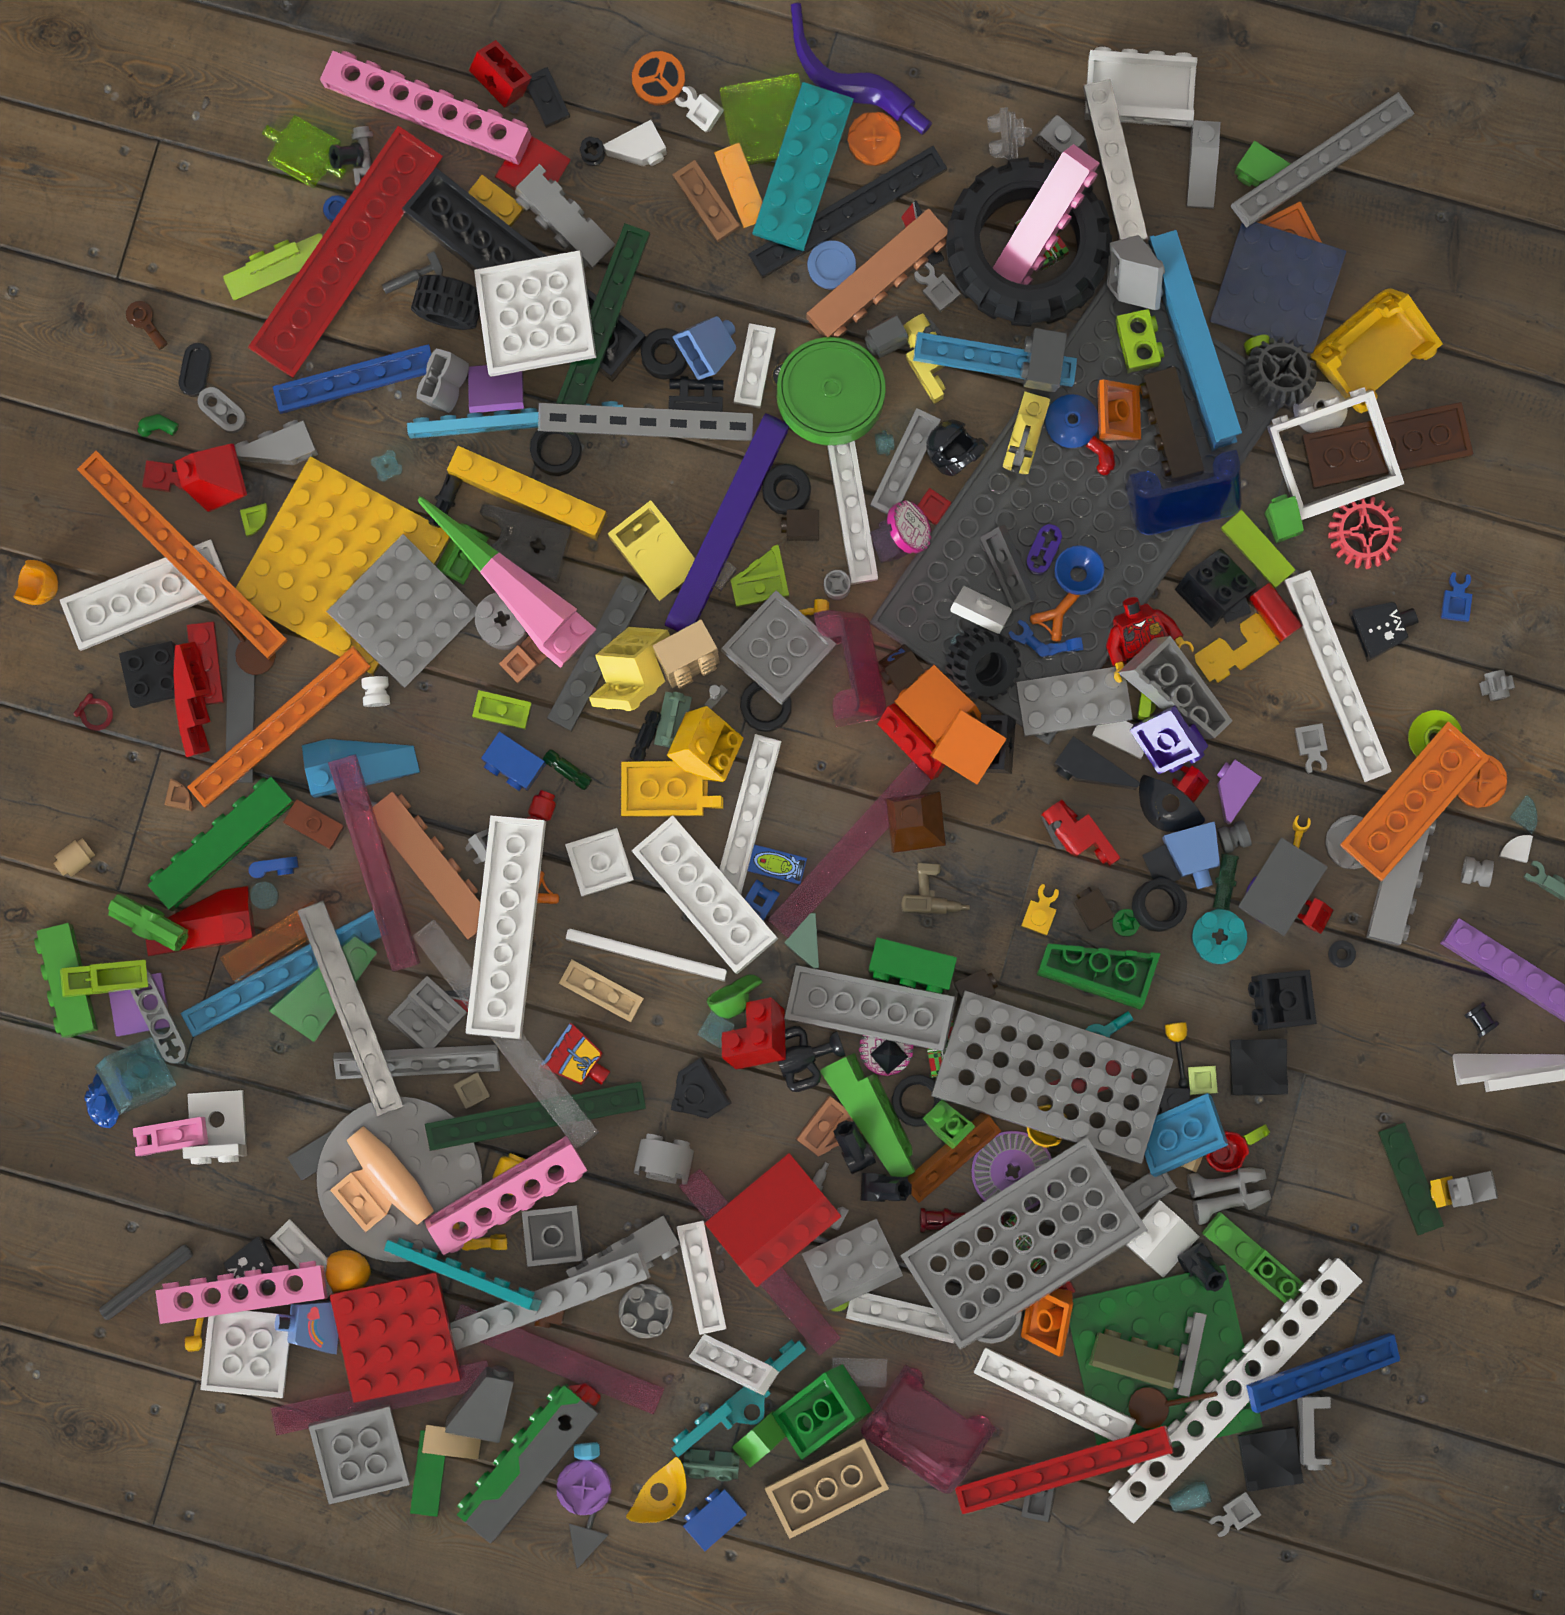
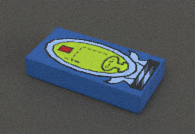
(777, 864)

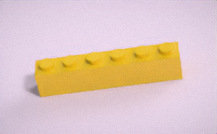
(527, 493)

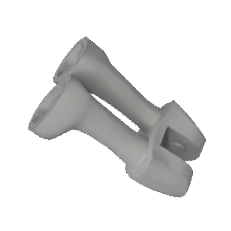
(1205, 1208)

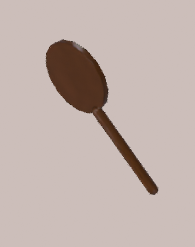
(246, 654)
(1151, 1406)

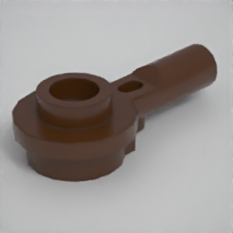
(140, 316)

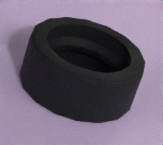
(555, 470)
(765, 726)
(1178, 898)
(897, 1098)

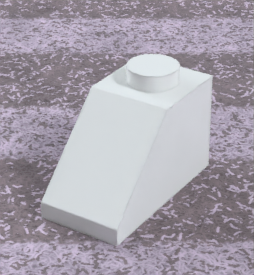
(638, 146)

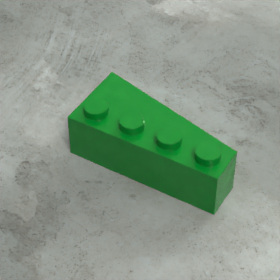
(1101, 971)
(309, 1003)

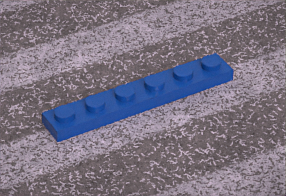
(352, 379)
(1323, 1372)

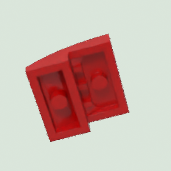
(535, 154)

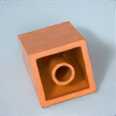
(934, 703)

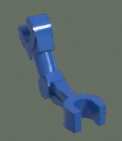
(1040, 648)

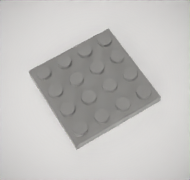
(403, 610)

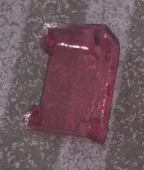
(867, 697)
(926, 1432)

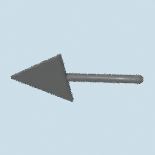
(585, 1540)

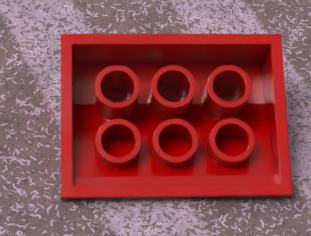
(772, 1220)

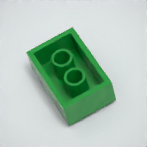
(911, 966)

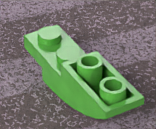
(1252, 1258)

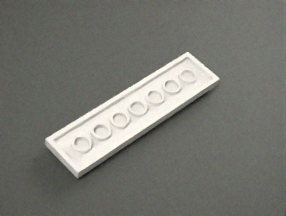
(505, 927)

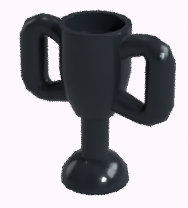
(803, 1057)

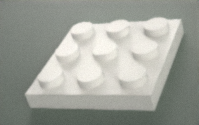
(245, 1355)

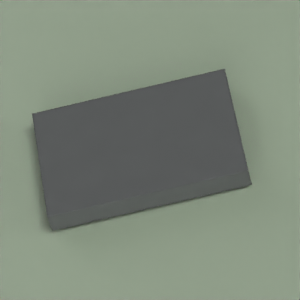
(1282, 886)

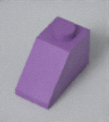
(1235, 787)

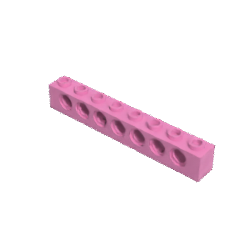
(509, 148)

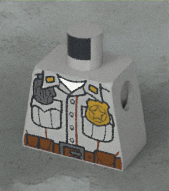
(1059, 136)

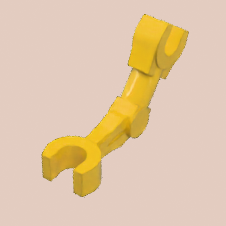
(495, 1241)

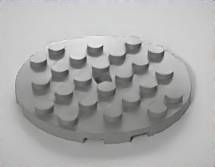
(441, 1174)

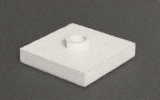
(981, 609)
(599, 862)

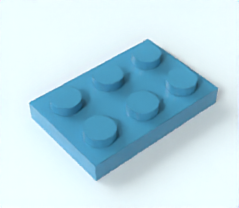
(1184, 1135)

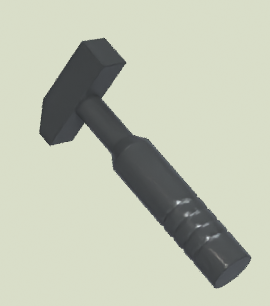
(414, 275)

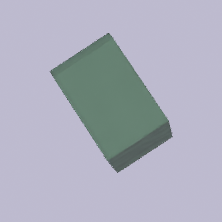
(804, 941)

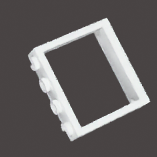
(1356, 493)

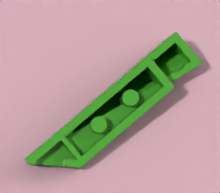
(872, 1113)

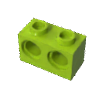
(1133, 341)

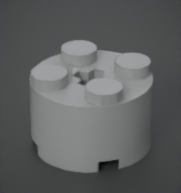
(495, 635)
(663, 1159)

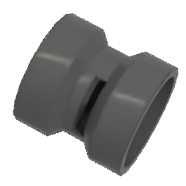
(1234, 836)

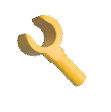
(819, 605)
(1299, 831)
(194, 1343)

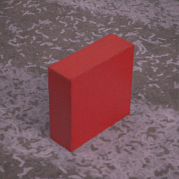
(934, 506)

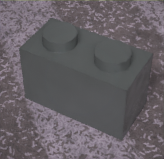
(1043, 360)

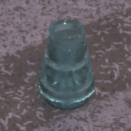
(1191, 1497)

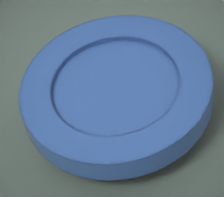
(831, 264)

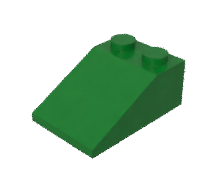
(822, 1411)

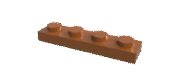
(948, 1160)

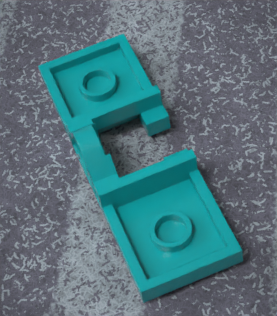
(733, 1409)

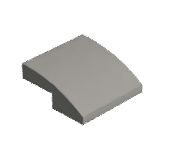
(427, 1014)

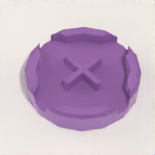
(584, 1487)

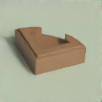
(178, 796)

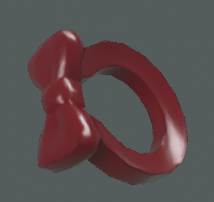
(90, 700)

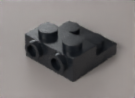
(1282, 1000)

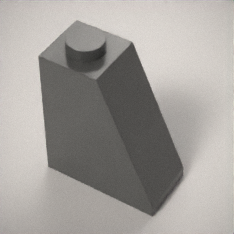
(483, 1406)

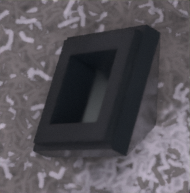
(888, 1056)

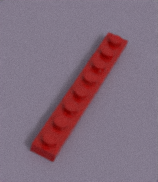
(1064, 1470)

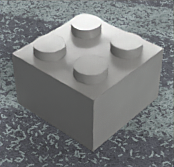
(552, 1236)

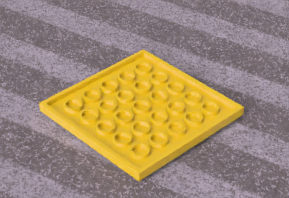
(321, 546)

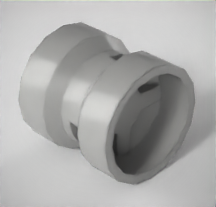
(835, 581)
(1476, 871)

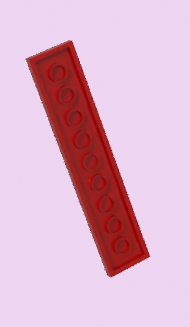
(344, 252)

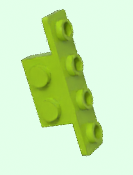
(270, 268)

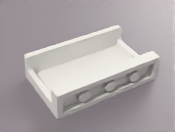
(1147, 86)

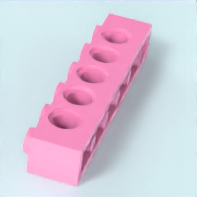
(512, 1181)
(172, 1311)

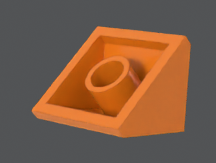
(1118, 411)
(1048, 1321)

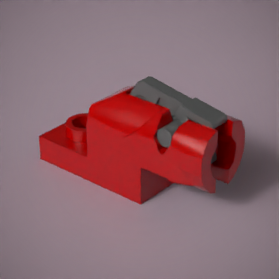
(1077, 835)

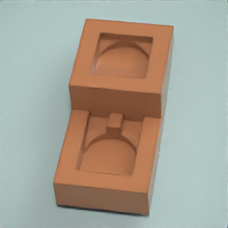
(523, 660)

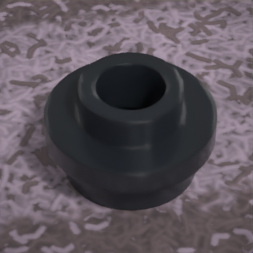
(1350, 950)

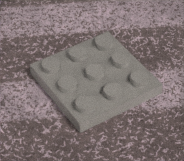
(778, 647)
(359, 1454)

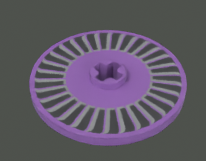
(1004, 1150)

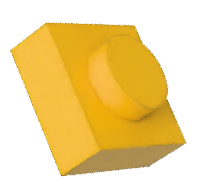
(1440, 1192)

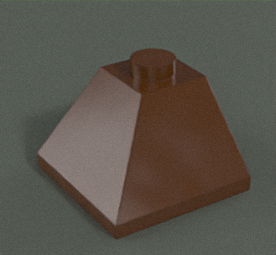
(916, 822)

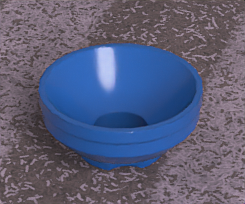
(1083, 558)

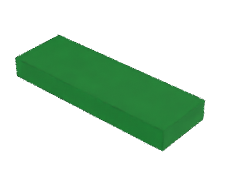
(427, 1482)

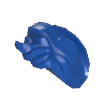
(100, 1104)

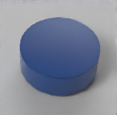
(333, 206)

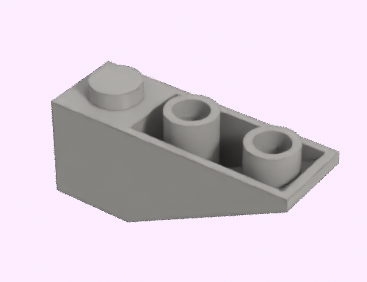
(285, 446)

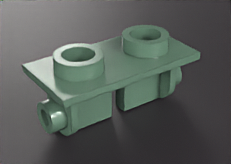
(672, 714)
(698, 1466)

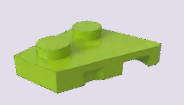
(760, 580)

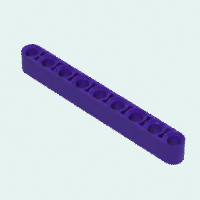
(727, 523)

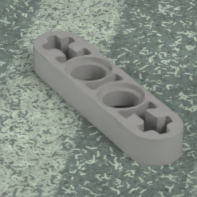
(156, 1014)

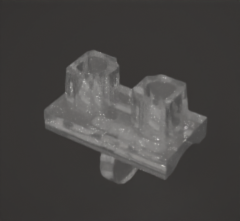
(1012, 134)

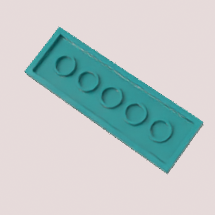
(803, 166)

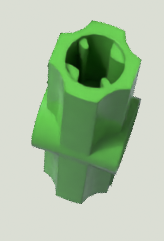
(148, 922)

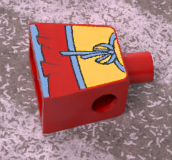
(576, 1058)

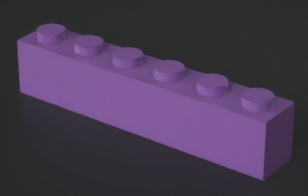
(1506, 967)

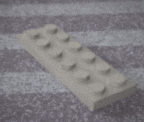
(870, 1008)

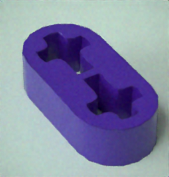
(1038, 546)

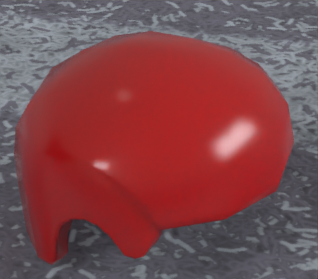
(1231, 1156)

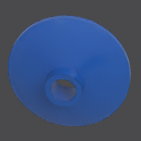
(1070, 434)

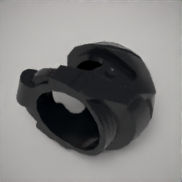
(952, 447)

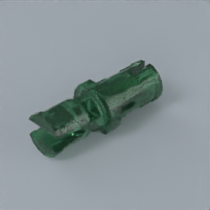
(1225, 882)

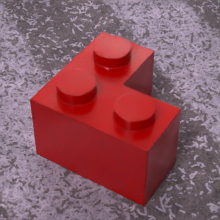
(762, 1038)

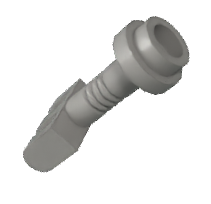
(362, 135)

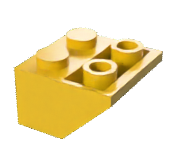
(705, 744)

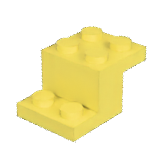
(629, 669)

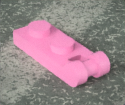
(171, 1136)

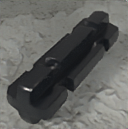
(645, 736)

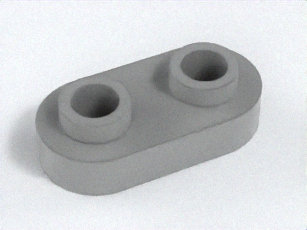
(222, 410)

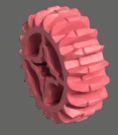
(1377, 530)

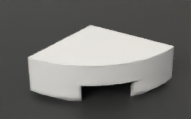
(1517, 849)

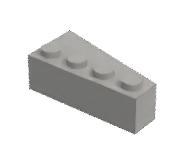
(563, 217)
(1171, 680)
(652, 1240)

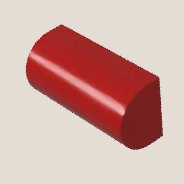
(1275, 612)

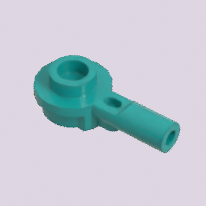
(1111, 1027)

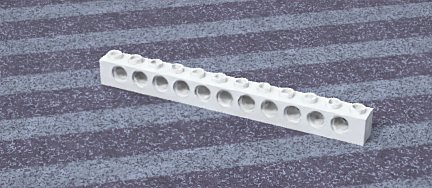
(1345, 1283)

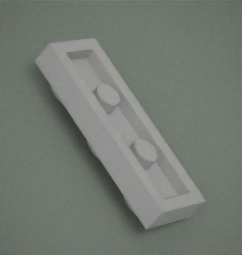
(1189, 1353)

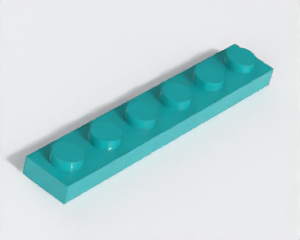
(475, 1277)

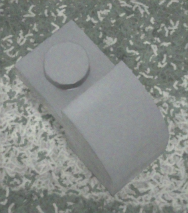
(1472, 1189)

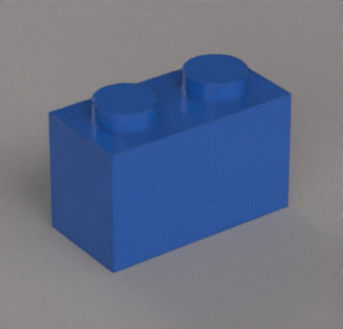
(512, 761)
(714, 1518)

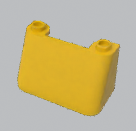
(1375, 344)

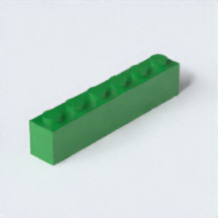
(220, 844)

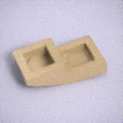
(448, 1444)

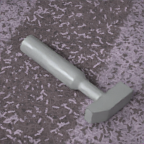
(716, 695)

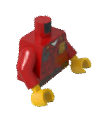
(1136, 629)

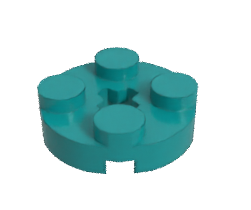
(1232, 927)

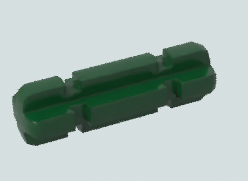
(567, 769)

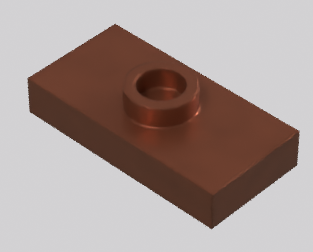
(313, 824)

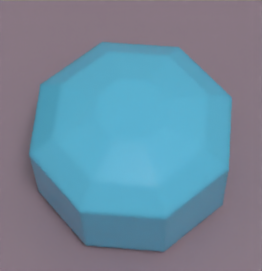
(587, 1451)

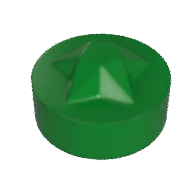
(1125, 923)

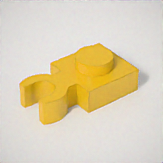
(1040, 915)

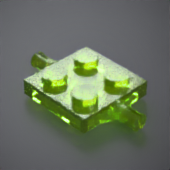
(302, 151)

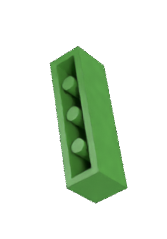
(61, 951)

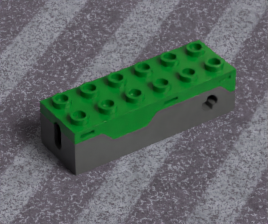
(529, 1460)

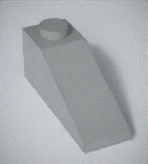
(1203, 164)

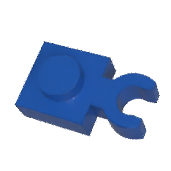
(1456, 602)

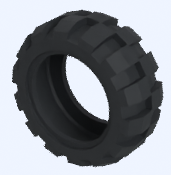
(1006, 298)

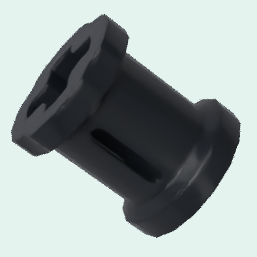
(597, 145)
(346, 155)
(1481, 1019)

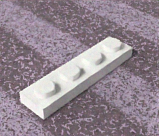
(701, 1277)
(898, 1316)
(734, 1364)

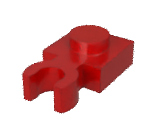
(160, 476)

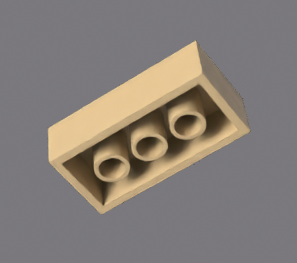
(687, 654)
(826, 1488)

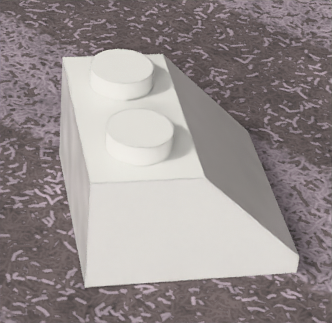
(1164, 1240)

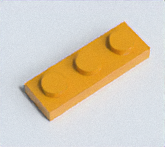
(740, 183)

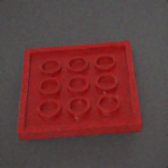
(395, 1337)

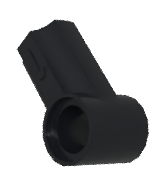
(854, 1148)
(882, 1187)
(1202, 1266)

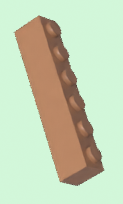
(878, 275)
(429, 863)

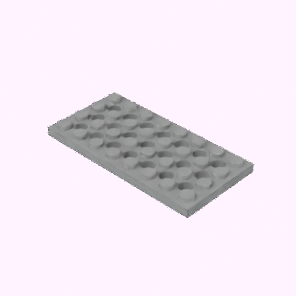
(1077, 1042)
(1058, 1270)

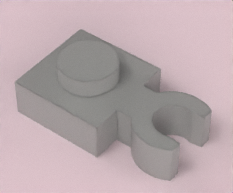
(938, 290)
(1311, 742)
(1238, 1511)

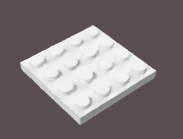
(535, 313)

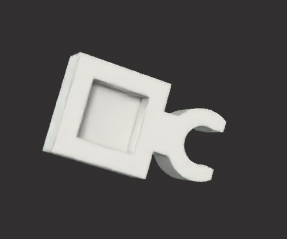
(702, 110)

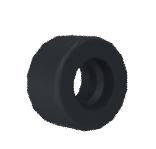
(655, 368)
(788, 472)

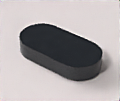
(195, 369)

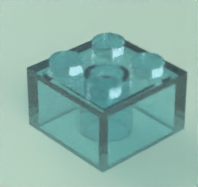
(135, 1075)

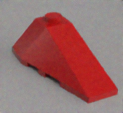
(212, 922)

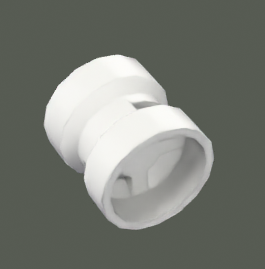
(376, 693)

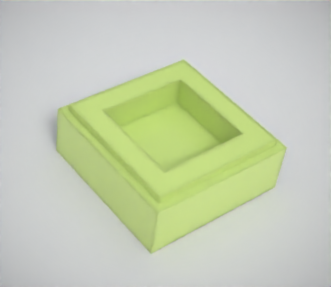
(1202, 1080)

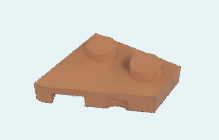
(818, 1132)

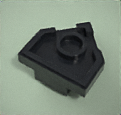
(699, 1091)

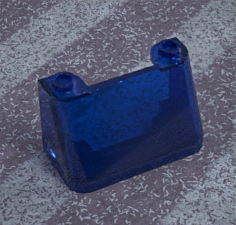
(1188, 504)

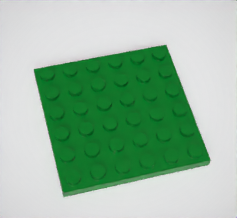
(1158, 1314)

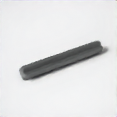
(146, 1282)

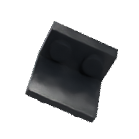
(1215, 587)

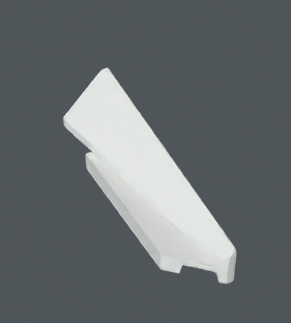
(1508, 1070)

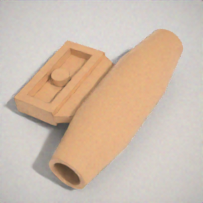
(381, 1182)

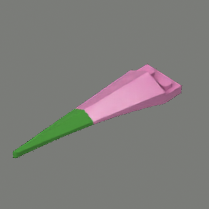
(541, 612)

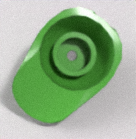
(732, 998)

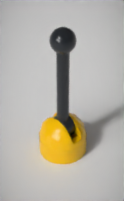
(1177, 1032)

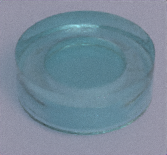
(264, 895)

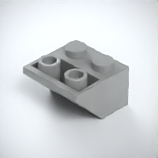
(1135, 273)

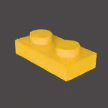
(496, 200)

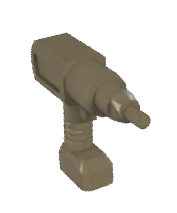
(926, 902)

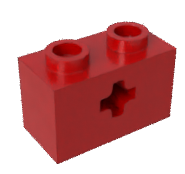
(500, 73)

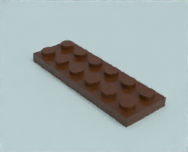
(1416, 439)

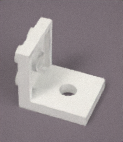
(226, 1141)

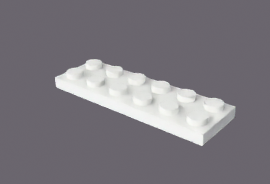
(133, 600)
(704, 894)

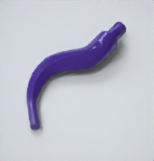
(863, 87)

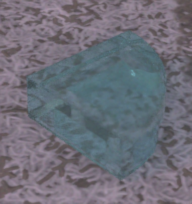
(1526, 814)

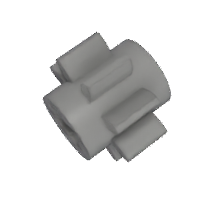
(1497, 685)

